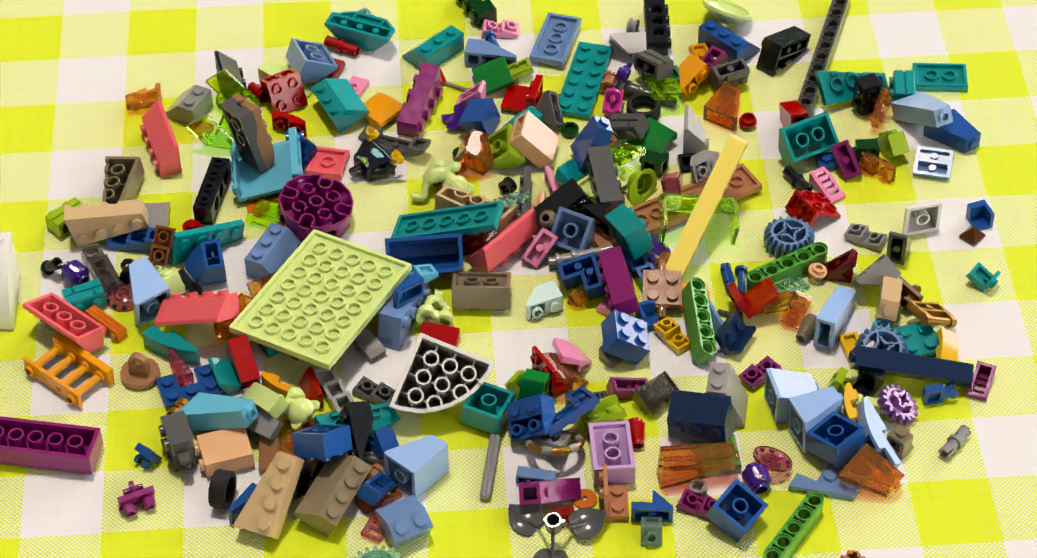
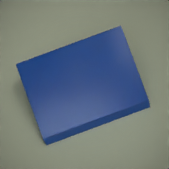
(480, 115)

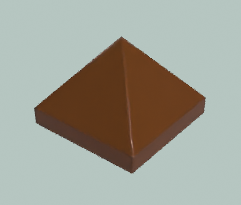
(972, 235)

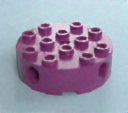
(315, 204)

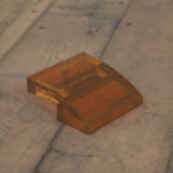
(565, 372)

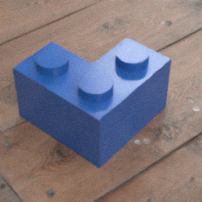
(583, 271)

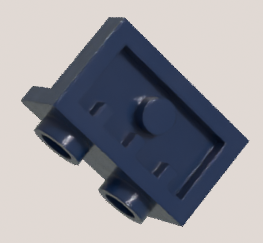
(734, 334)

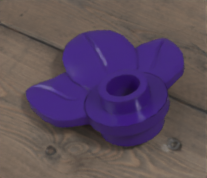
(623, 74)
(453, 119)
(658, 248)

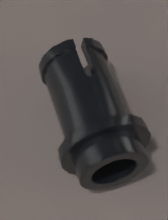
(48, 267)

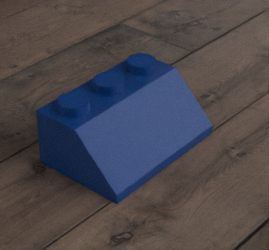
(725, 39)

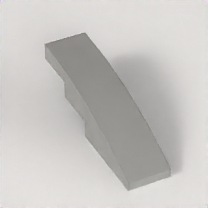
(333, 389)

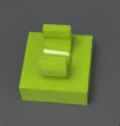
(839, 380)
(512, 383)

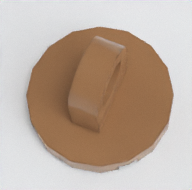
(139, 372)

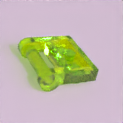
(669, 89)
(627, 153)
(263, 213)

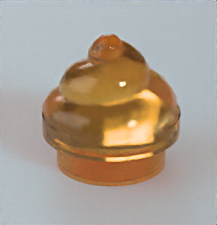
(577, 298)

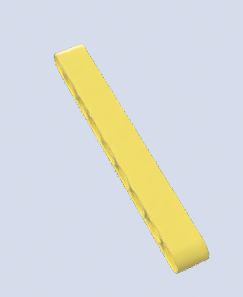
(707, 204)

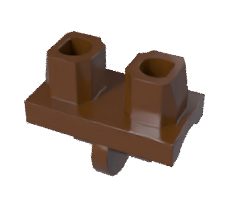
(909, 293)

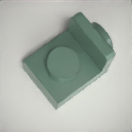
(651, 531)

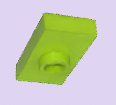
(520, 68)

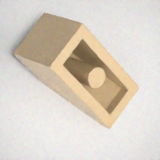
(889, 298)

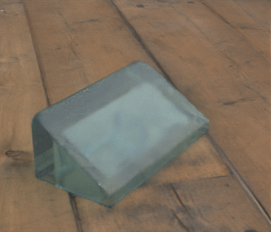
(517, 198)

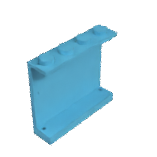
(287, 165)

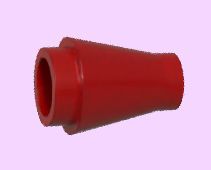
(259, 92)
(637, 430)

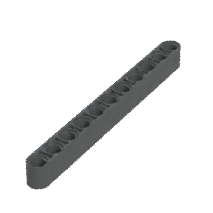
(823, 53)

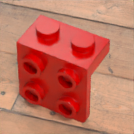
(755, 299)

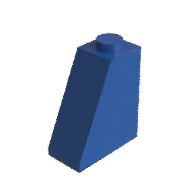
(595, 133)
(957, 135)

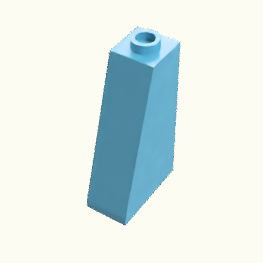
(219, 412)

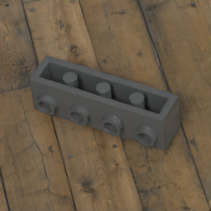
(604, 176)

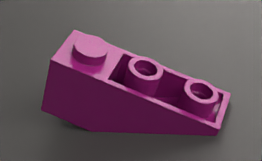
(549, 490)

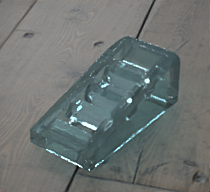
(786, 283)

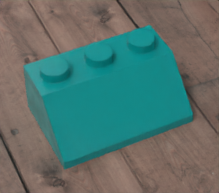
(437, 47)
(340, 101)
(806, 138)

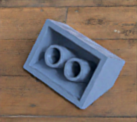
(310, 60)
(271, 251)

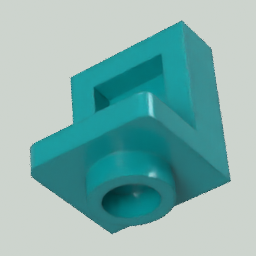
(982, 277)

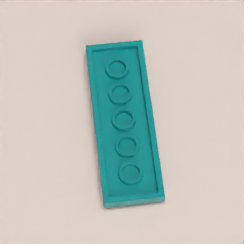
(583, 80)
(460, 219)

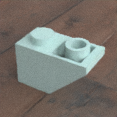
(544, 300)

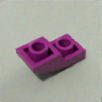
(755, 375)
(694, 504)

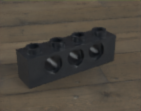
(656, 26)
(212, 190)

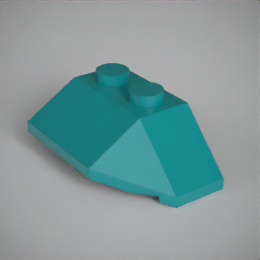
(360, 29)

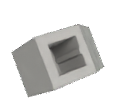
(703, 164)

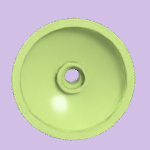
(727, 11)

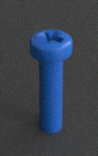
(490, 37)
(741, 271)

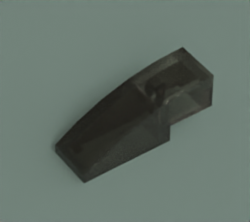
(101, 267)

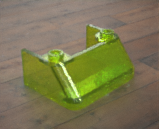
(205, 127)
(686, 202)

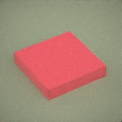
(329, 163)

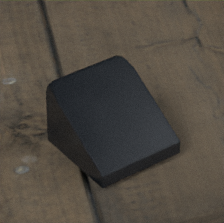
(684, 161)

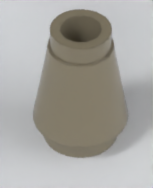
(548, 224)
(806, 328)

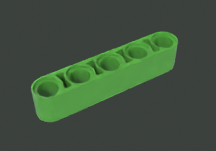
(789, 265)
(699, 321)
(796, 527)

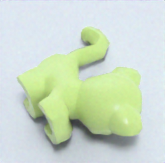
(438, 173)
(299, 409)

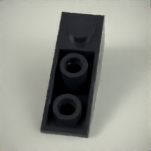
(360, 419)

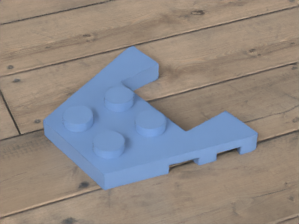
(826, 484)

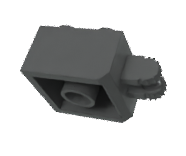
(178, 442)

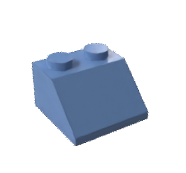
(573, 230)
(404, 521)

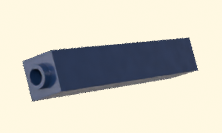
(911, 366)

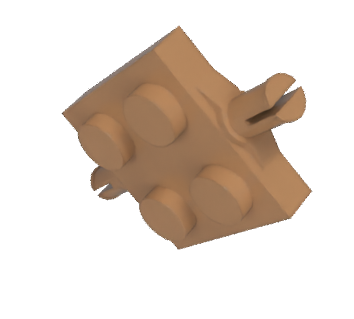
(663, 287)

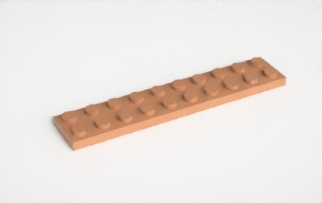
(741, 185)

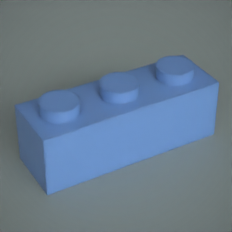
(527, 474)

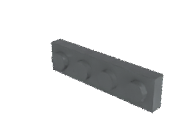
(525, 179)

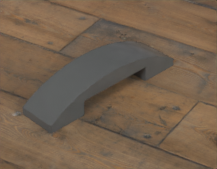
(406, 147)

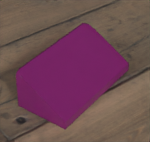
(846, 160)

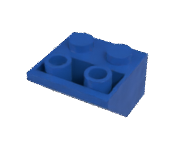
(206, 263)
(530, 417)

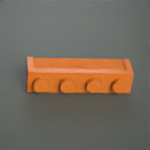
(113, 328)

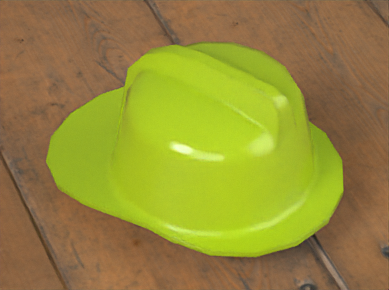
(641, 185)

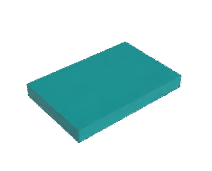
(940, 77)

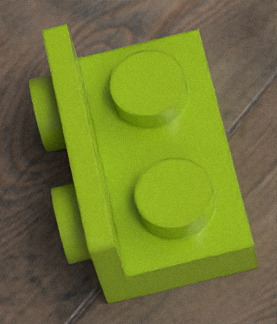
(606, 411)

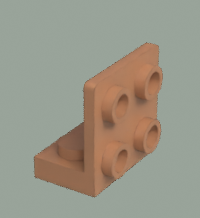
(614, 498)

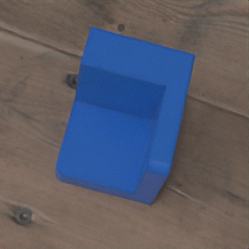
(980, 215)
(647, 313)

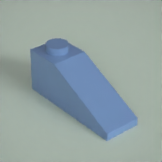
(481, 51)

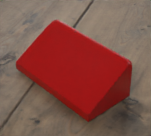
(441, 332)
(311, 387)

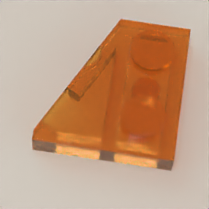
(143, 98)
(881, 108)

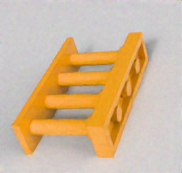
(73, 354)

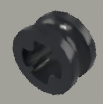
(507, 186)

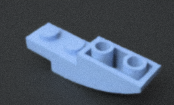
(875, 431)

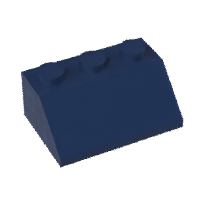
(700, 416)

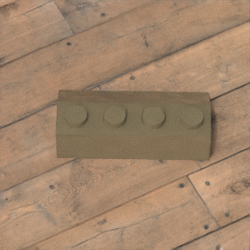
(332, 492)

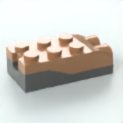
(249, 132)

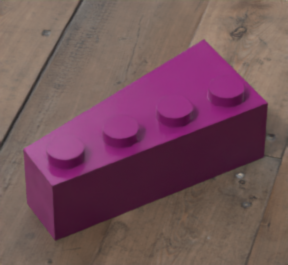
(420, 100)
(619, 280)

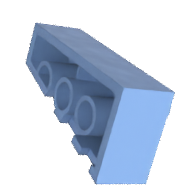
(397, 323)

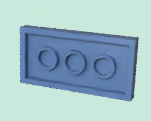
(555, 39)

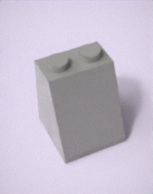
(724, 381)

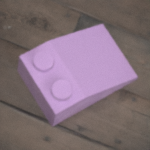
(612, 446)

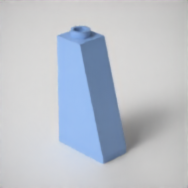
(922, 110)
(834, 317)

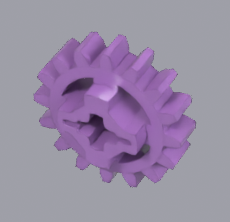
(898, 404)

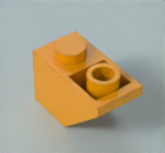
(692, 73)

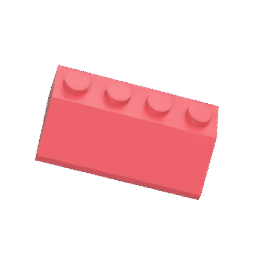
(161, 140)
(504, 243)
(198, 308)
(67, 321)

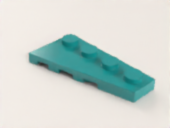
(838, 86)
(185, 241)
(382, 416)

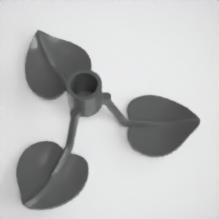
(526, 518)

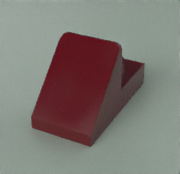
(841, 267)

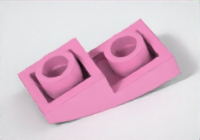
(505, 30)

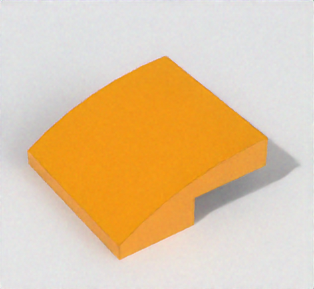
(382, 109)

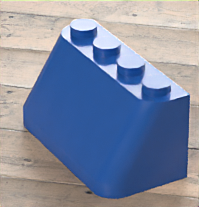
(441, 251)

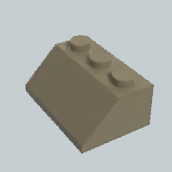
(481, 290)

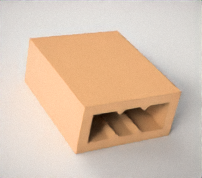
(534, 139)
(224, 450)

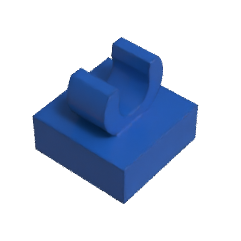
(146, 454)

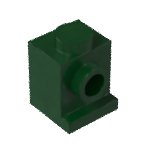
(866, 145)
(655, 161)

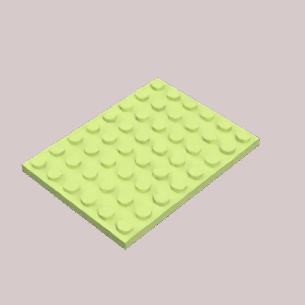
(320, 299)

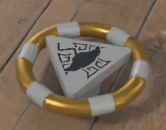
(556, 444)

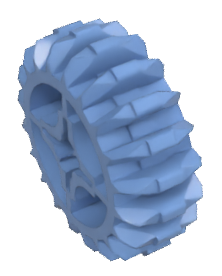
(787, 236)
(882, 339)

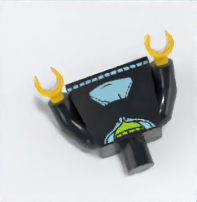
(372, 160)

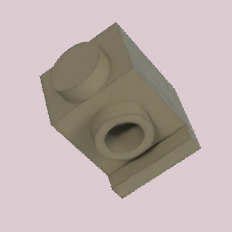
(901, 436)

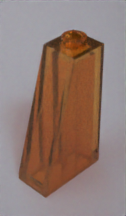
(687, 462)

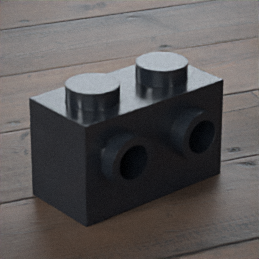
(865, 93)

